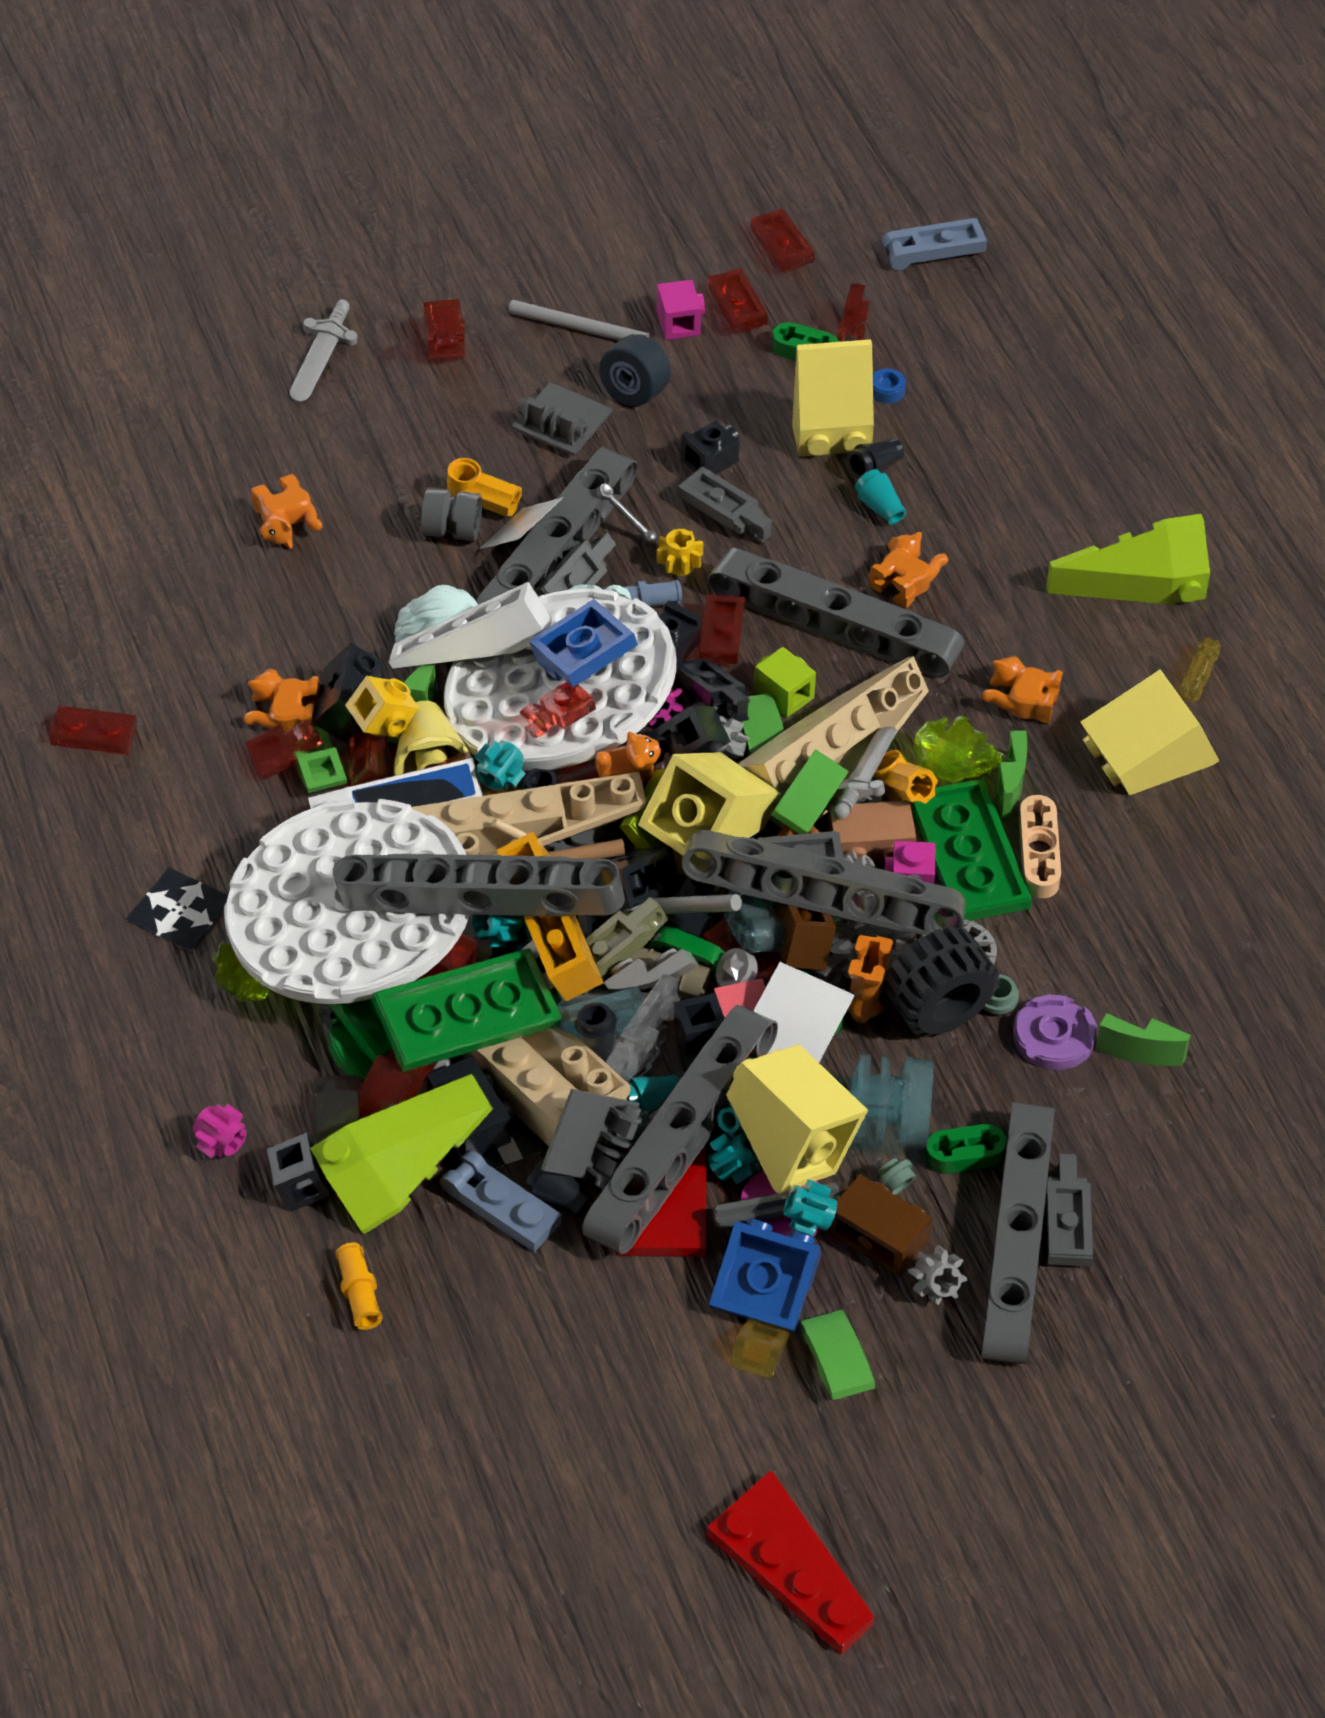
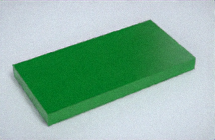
(972, 849)
(466, 1009)

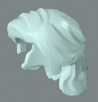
(430, 609)

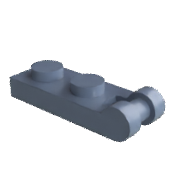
(934, 242)
(501, 1201)

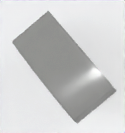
(639, 973)

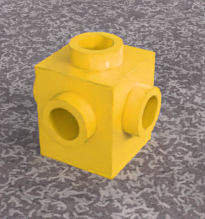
(382, 706)

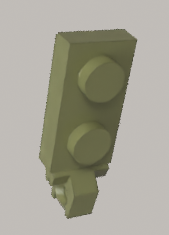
(624, 935)

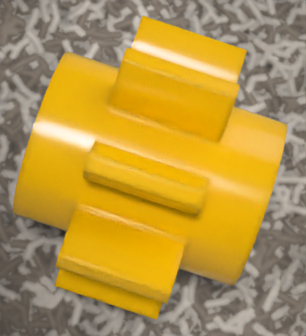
(679, 552)

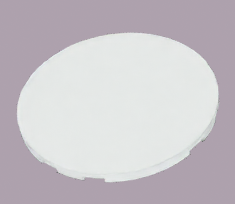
(489, 692)
(291, 921)

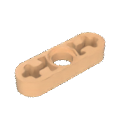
(1047, 833)

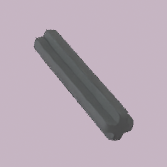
(756, 1208)

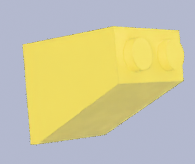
(1148, 736)
(710, 795)
(794, 1116)

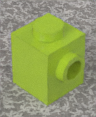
(787, 679)

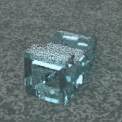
(756, 925)

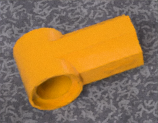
(496, 494)
(904, 779)

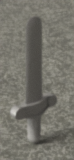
(327, 334)
(859, 783)

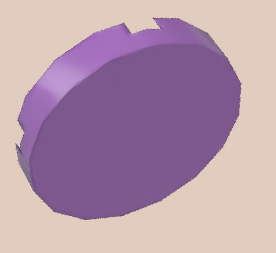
(1054, 1032)

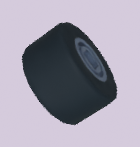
(634, 370)

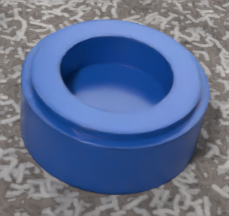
(888, 385)

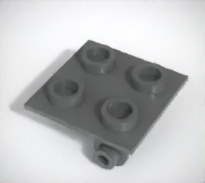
(560, 418)
(592, 1136)

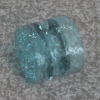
(895, 1100)

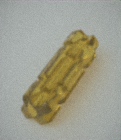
(1200, 669)

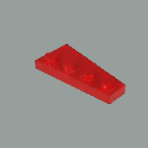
(788, 1558)

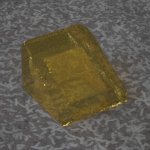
(759, 1348)

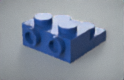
(582, 643)
(766, 1275)

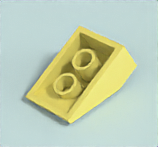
(833, 397)

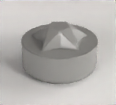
(736, 967)

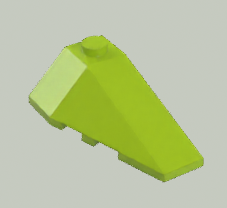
(1152, 567)
(391, 1152)

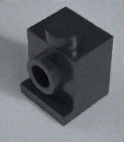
(710, 448)
(683, 628)
(297, 1172)

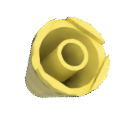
(427, 740)

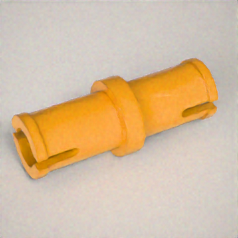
(358, 1286)

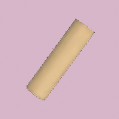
(507, 828)

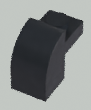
(695, 1024)

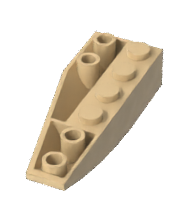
(840, 728)
(548, 811)
(541, 1070)

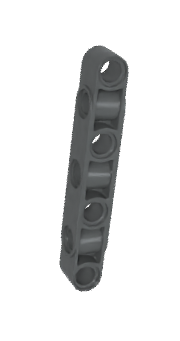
(565, 524)
(836, 612)
(822, 883)
(479, 884)
(666, 1152)
(1018, 1251)

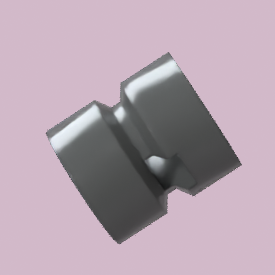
(451, 514)

